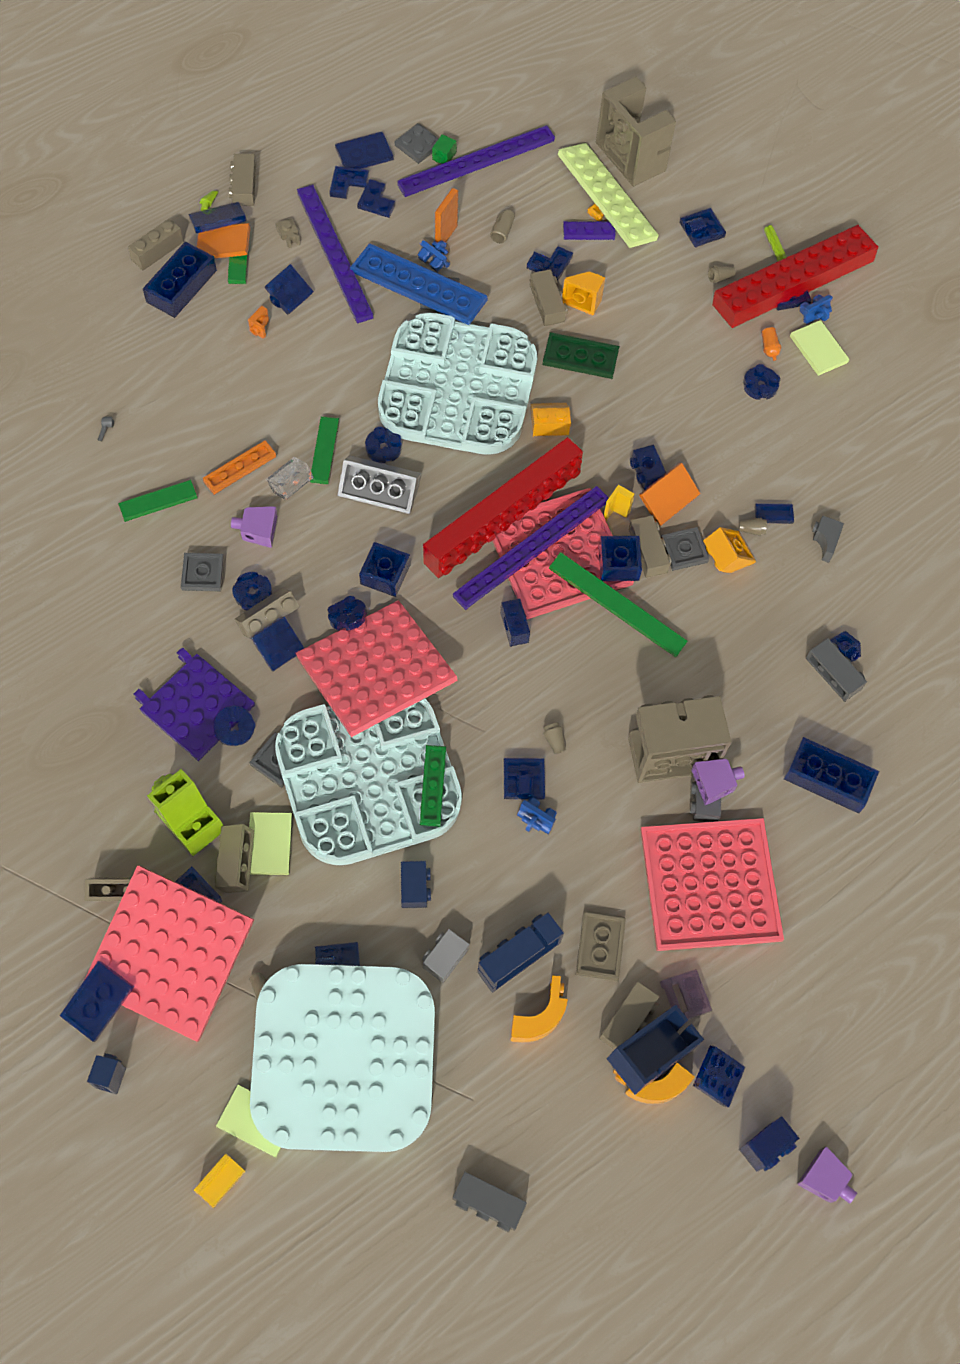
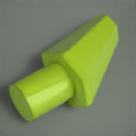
(207, 200)

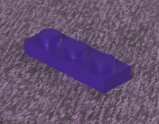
(588, 230)

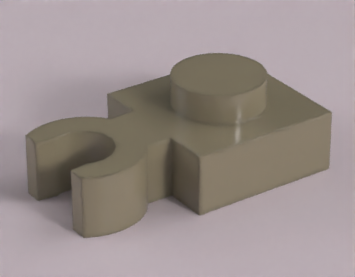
(288, 231)

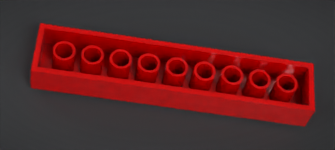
(794, 275)
(502, 508)

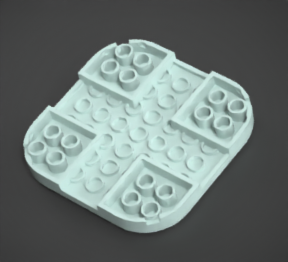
(457, 384)
(362, 790)
(342, 1058)

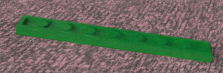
(618, 604)

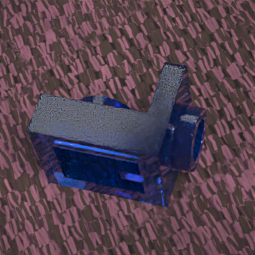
(848, 645)

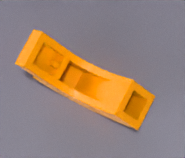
(537, 1027)
(663, 1089)

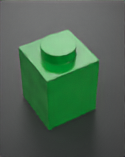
(444, 149)

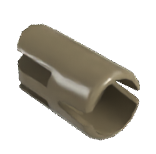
(502, 226)

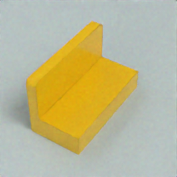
(619, 502)
(219, 1180)

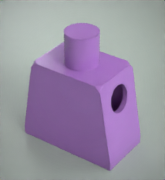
(257, 525)
(716, 779)
(828, 1178)

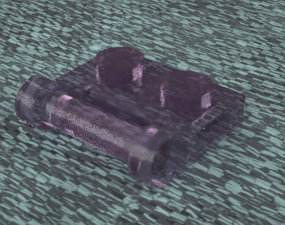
(692, 993)

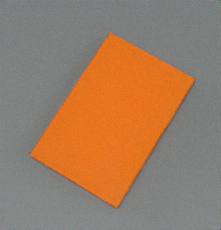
(446, 216)
(225, 241)
(669, 494)

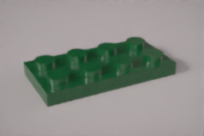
(581, 355)

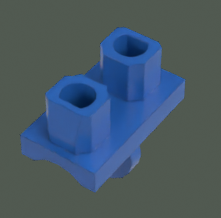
(428, 251)
(818, 309)
(535, 817)

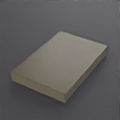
(600, 946)

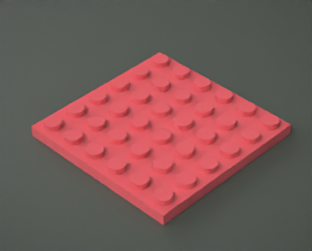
(535, 583)
(376, 668)
(711, 884)
(172, 950)

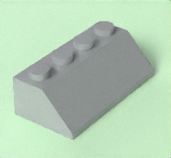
(378, 484)

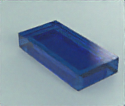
(775, 513)

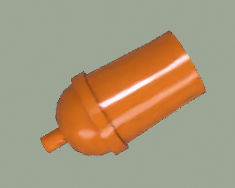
(771, 343)

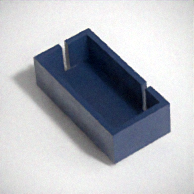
(519, 952)
(654, 1049)

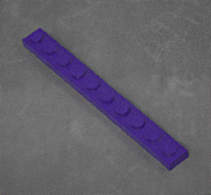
(475, 161)
(335, 254)
(530, 548)

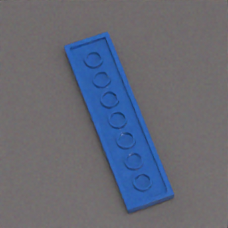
(419, 284)

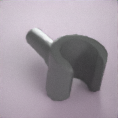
(106, 421)

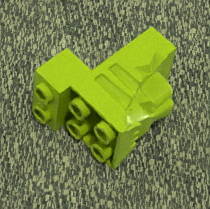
(184, 811)

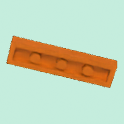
(239, 467)

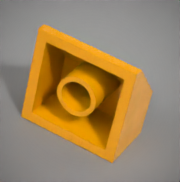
(583, 291)
(550, 419)
(728, 550)

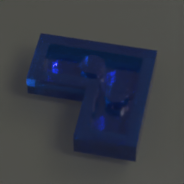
(345, 177)
(372, 199)
(557, 262)

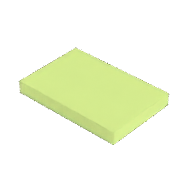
(819, 347)
(271, 843)
(239, 1122)

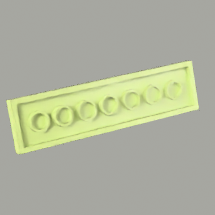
(608, 195)

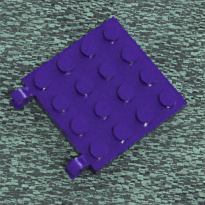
(190, 702)

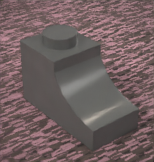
(827, 535)

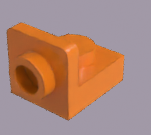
(258, 321)

